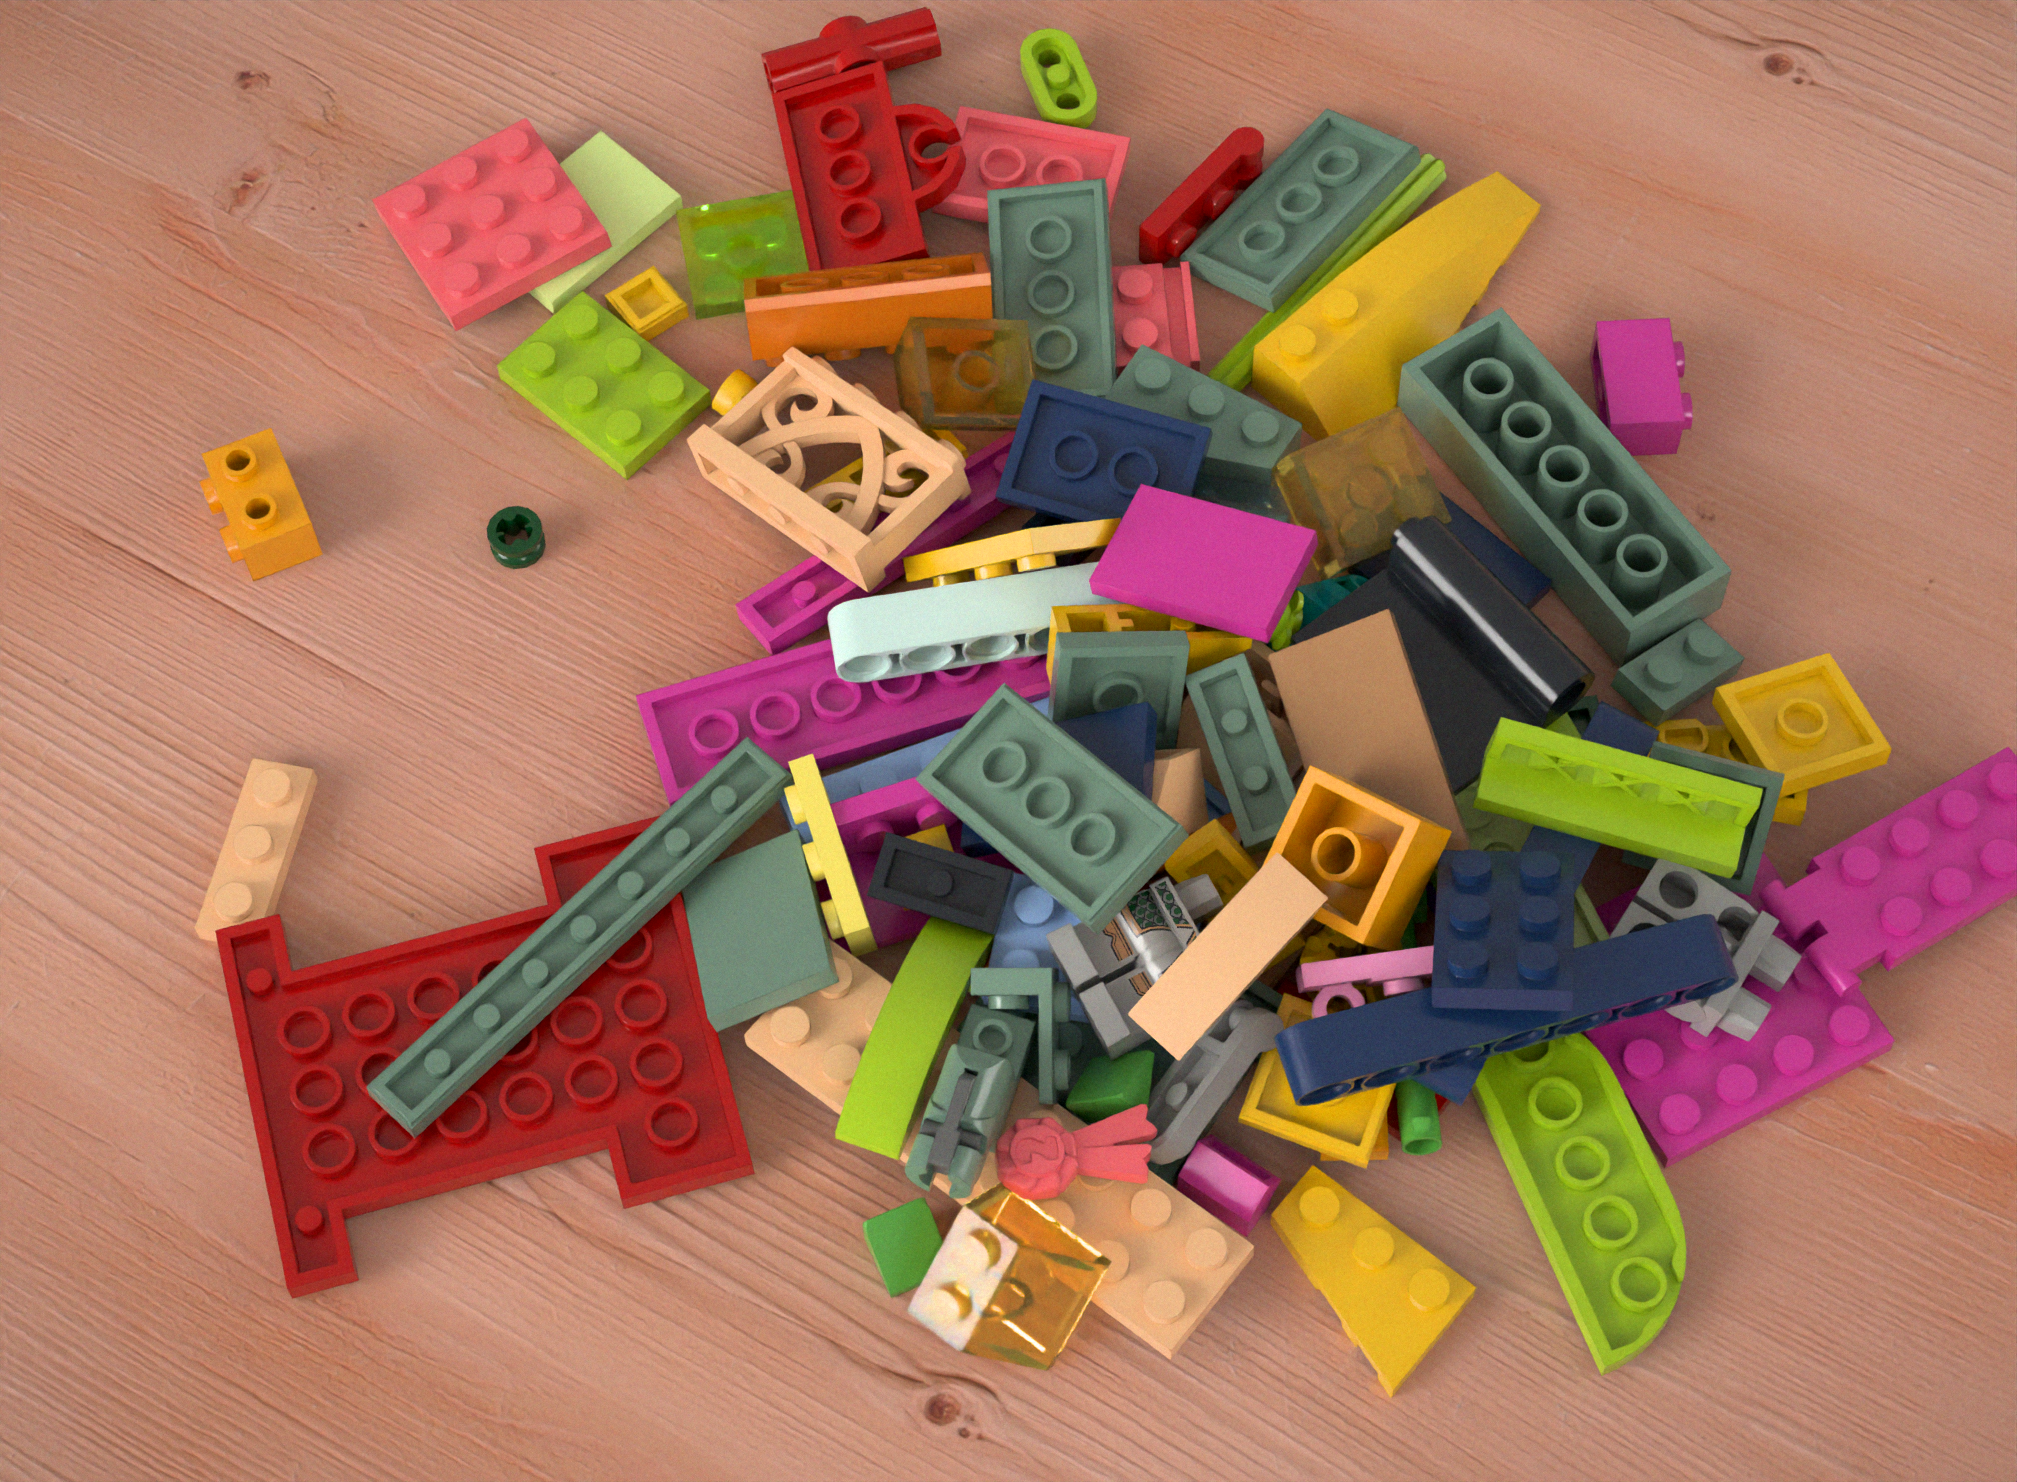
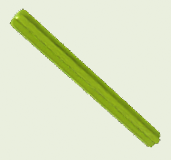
(1237, 365)

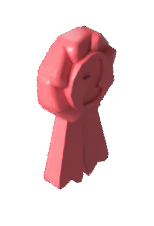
(1043, 1158)

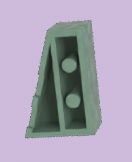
(1246, 433)

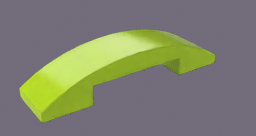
(910, 1036)

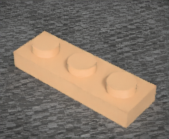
(257, 846)

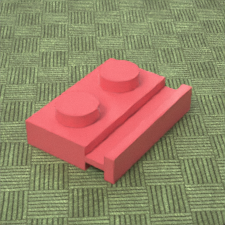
(1155, 310)

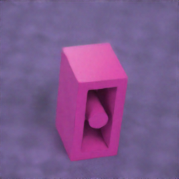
(1638, 384)

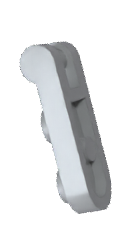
(1207, 1077)

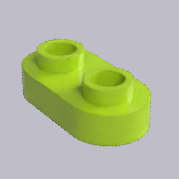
(1062, 84)

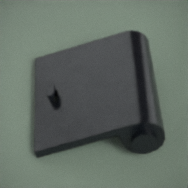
(1467, 642)

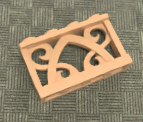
(841, 416)

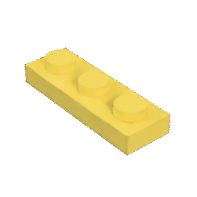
(828, 857)

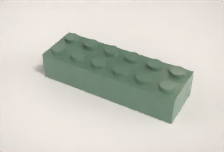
(1562, 487)

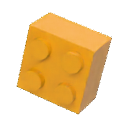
(1361, 855)

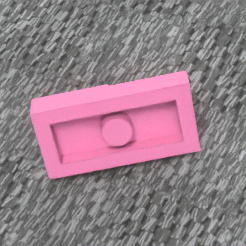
(1395, 970)

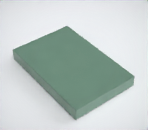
(758, 931)

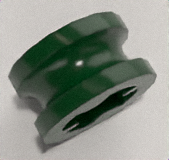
(511, 522)

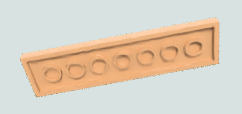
(1163, 1247)

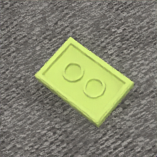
(624, 199)

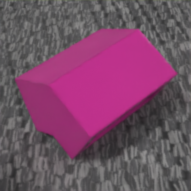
(1227, 1184)

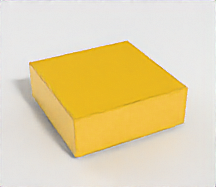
(647, 304)

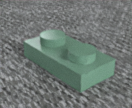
(1677, 672)

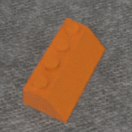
(860, 305)

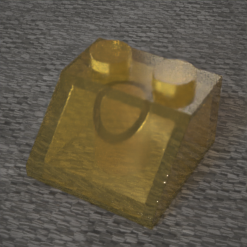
(1008, 1282)

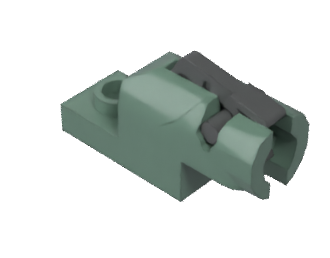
(971, 1100)

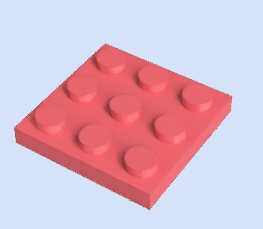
(491, 223)

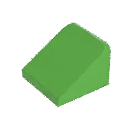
(1112, 1086)
(903, 1245)

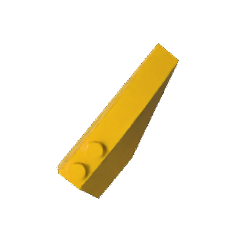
(1347, 344)

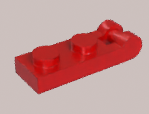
(1201, 196)

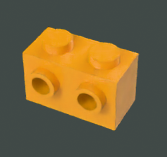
(261, 504)

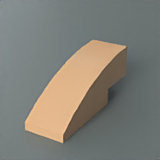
(1228, 956)

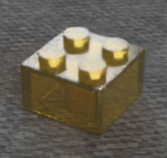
(1358, 491)

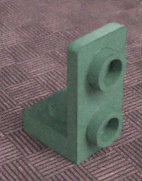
(1011, 990)

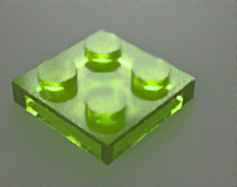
(738, 242)

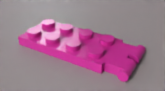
(1907, 876)

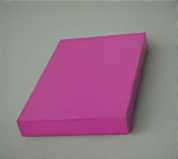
(1204, 562)

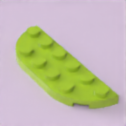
(1588, 1190)

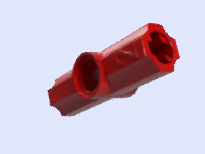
(853, 44)

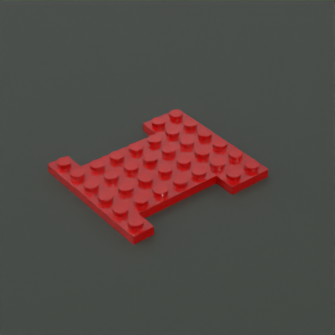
(610, 1068)

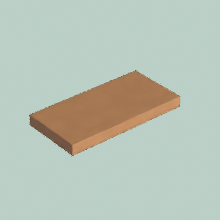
(1365, 718)

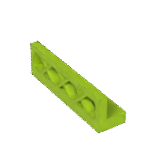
(1615, 797)

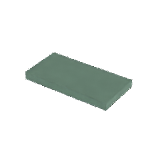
(1300, 209)
(1057, 274)
(1052, 808)

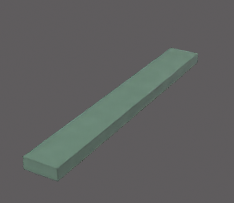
(579, 937)

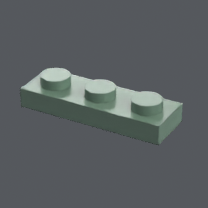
(1243, 749)

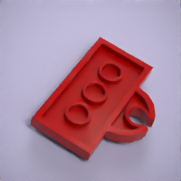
(862, 168)

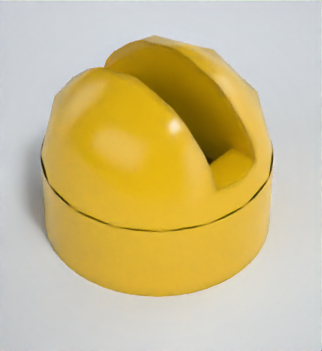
(733, 391)

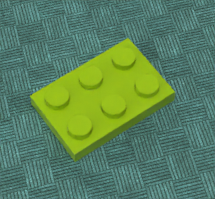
(604, 384)

